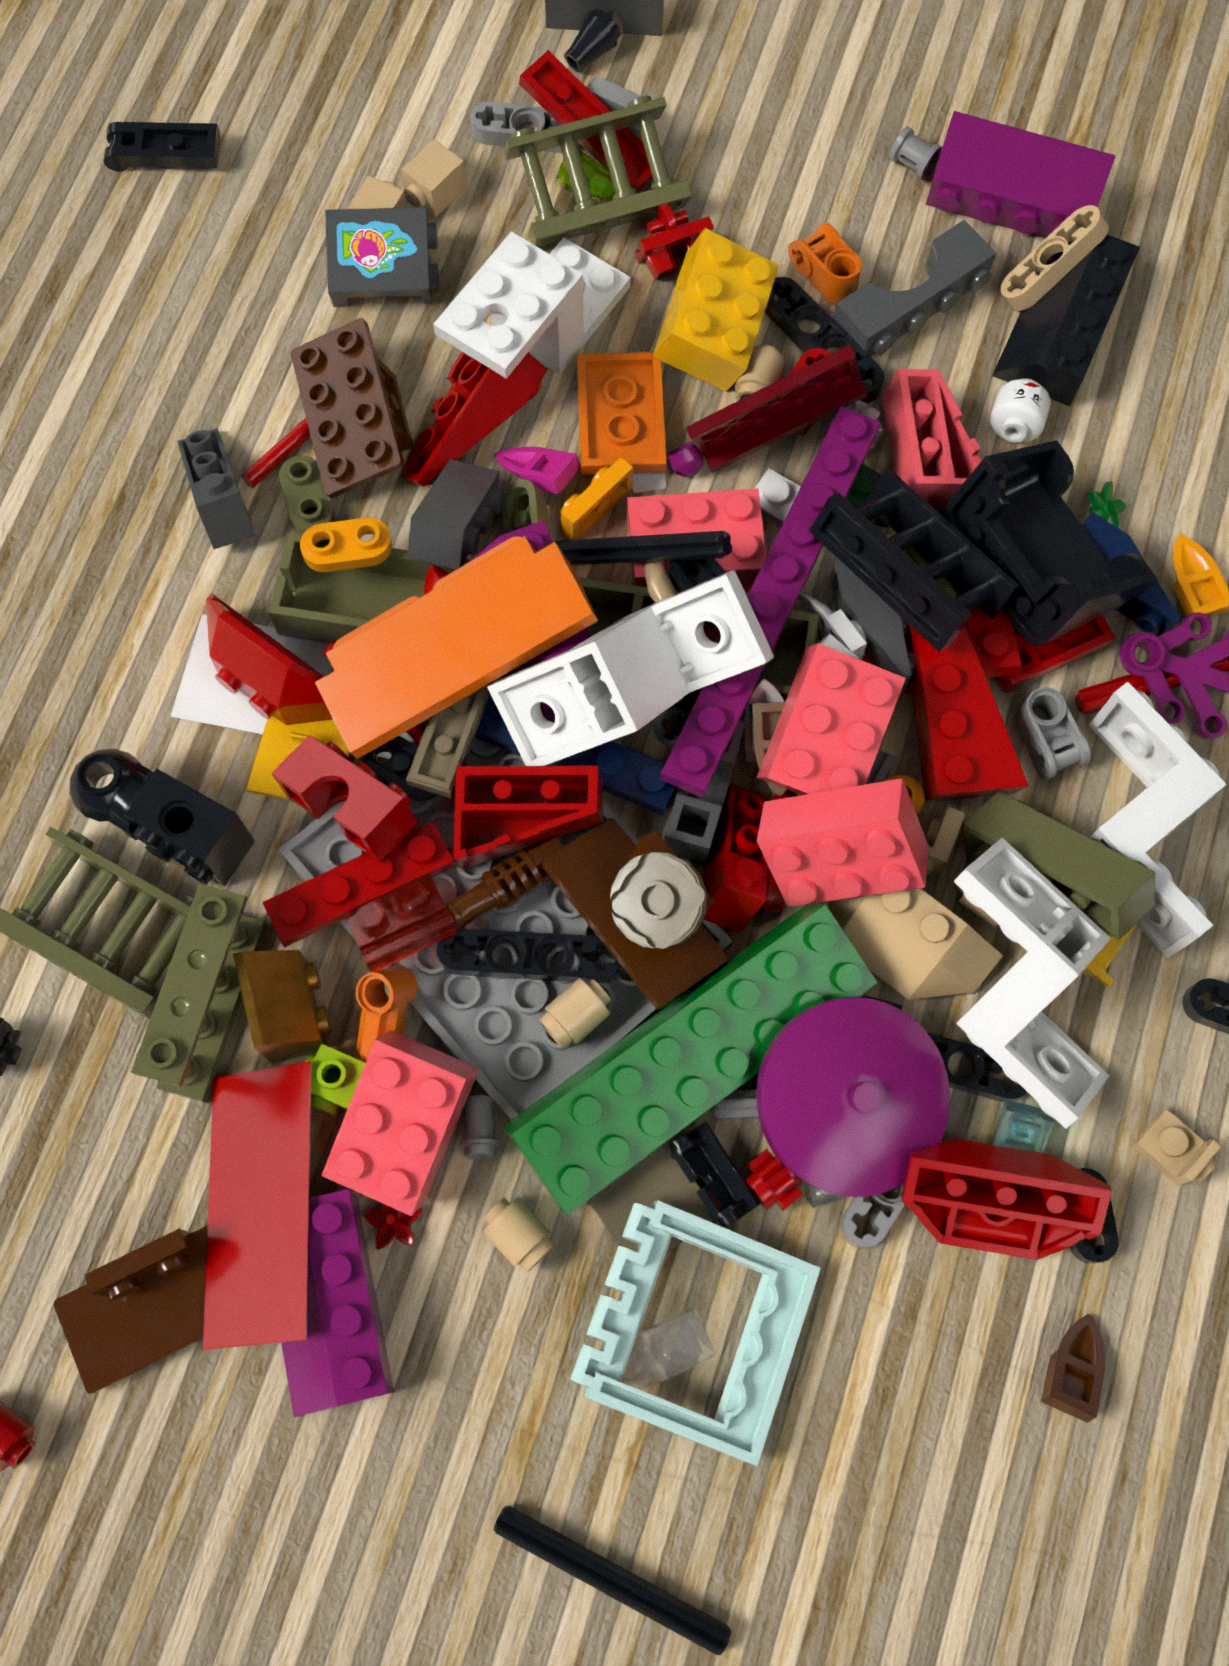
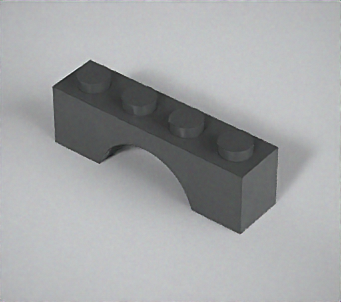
(879, 316)

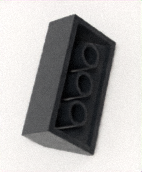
(1063, 329)

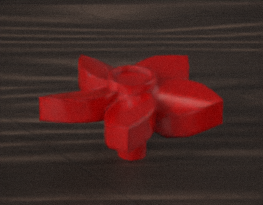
(392, 1224)

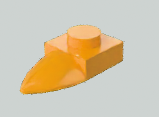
(1199, 580)

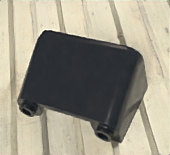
(1024, 526)

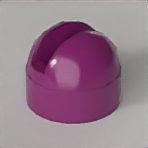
(685, 460)

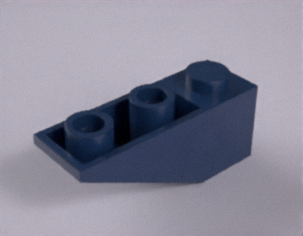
(1150, 610)

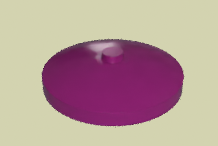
(852, 1095)

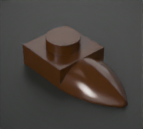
(1077, 1371)

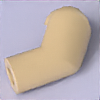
(658, 581)

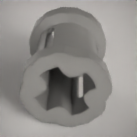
(915, 153)

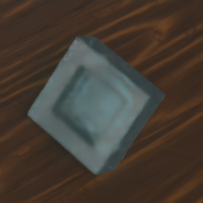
(1022, 1127)

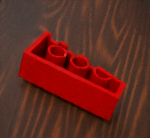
(959, 724)

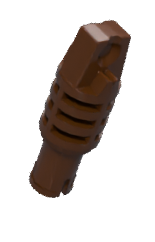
(504, 884)

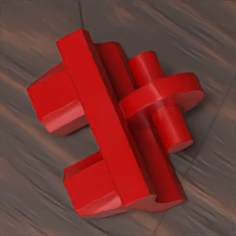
(658, 248)

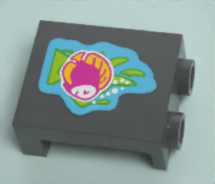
(380, 254)

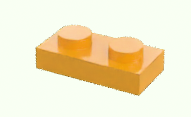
(605, 491)

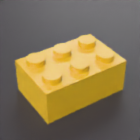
(716, 310)

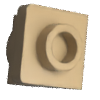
(941, 839)
(1177, 1149)

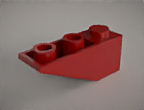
(736, 866)

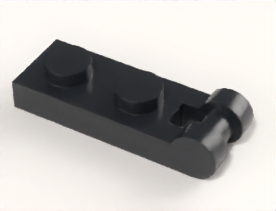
(161, 145)

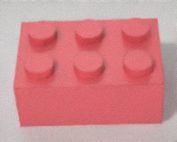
(727, 511)
(830, 723)
(844, 843)
(399, 1122)

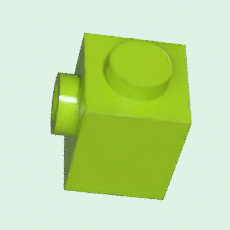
(333, 1079)

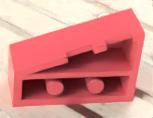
(927, 436)

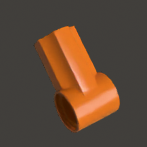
(380, 1011)

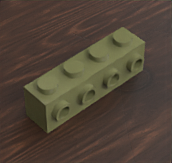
(1091, 875)

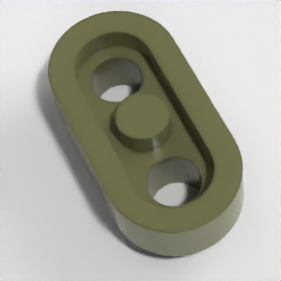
(304, 493)
(515, 504)

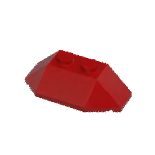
(262, 668)
(1003, 1198)

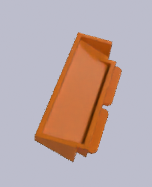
(451, 641)

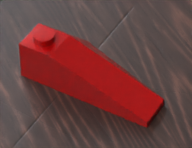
(469, 412)

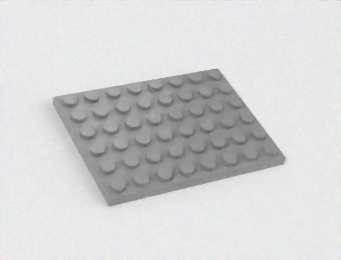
(494, 1018)

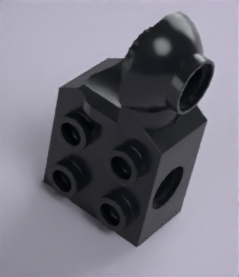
(161, 814)

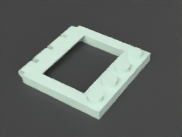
(763, 1349)

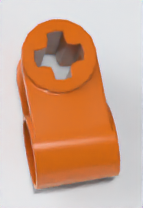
(827, 263)

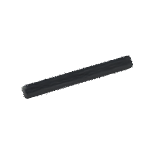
(647, 548)
(613, 1580)

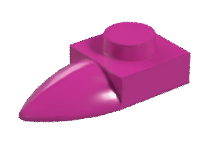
(541, 466)

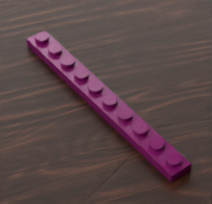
(772, 600)

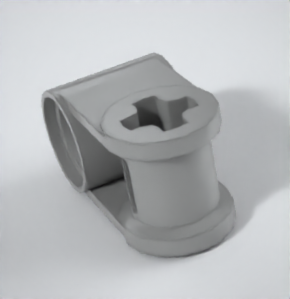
(1054, 741)

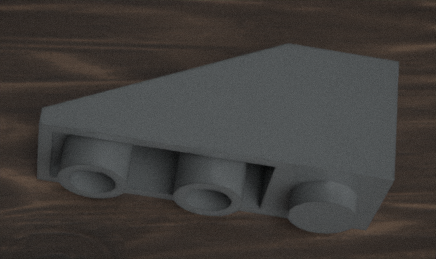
(215, 488)
(880, 623)

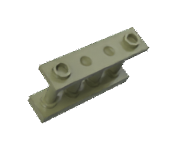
(626, 203)
(61, 944)
(199, 996)

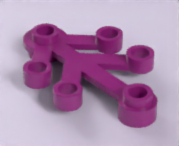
(1191, 671)

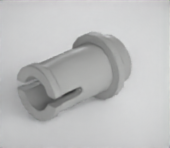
(479, 1128)

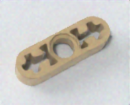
(1082, 244)

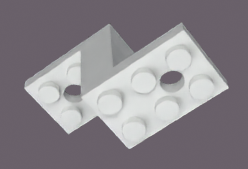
(532, 305)
(631, 671)
(1176, 789)
(1010, 1015)

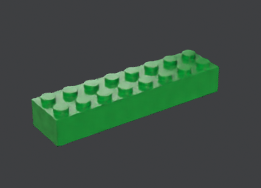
(684, 1057)

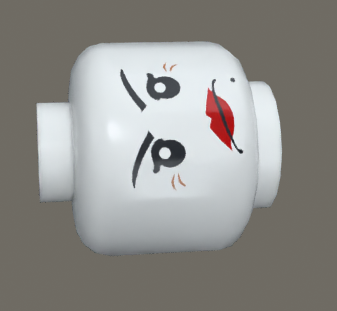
(1018, 408)

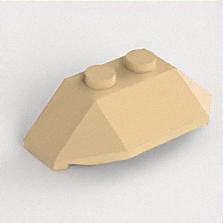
(916, 943)

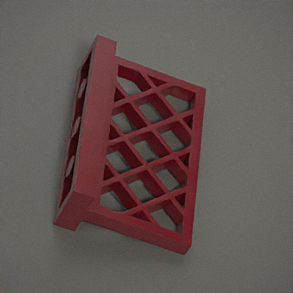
(779, 409)

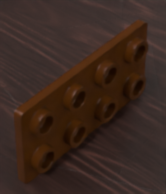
(351, 408)
(585, 876)
(137, 1309)

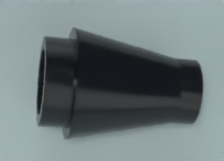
(594, 39)

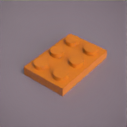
(621, 411)

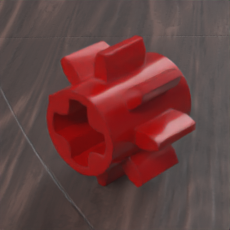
(772, 1182)

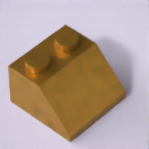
(282, 1003)

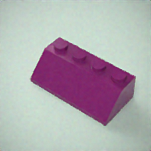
(1015, 176)
(345, 1340)

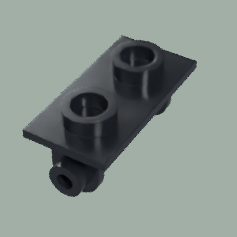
(720, 1182)

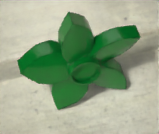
(1104, 505)

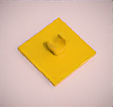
(278, 743)

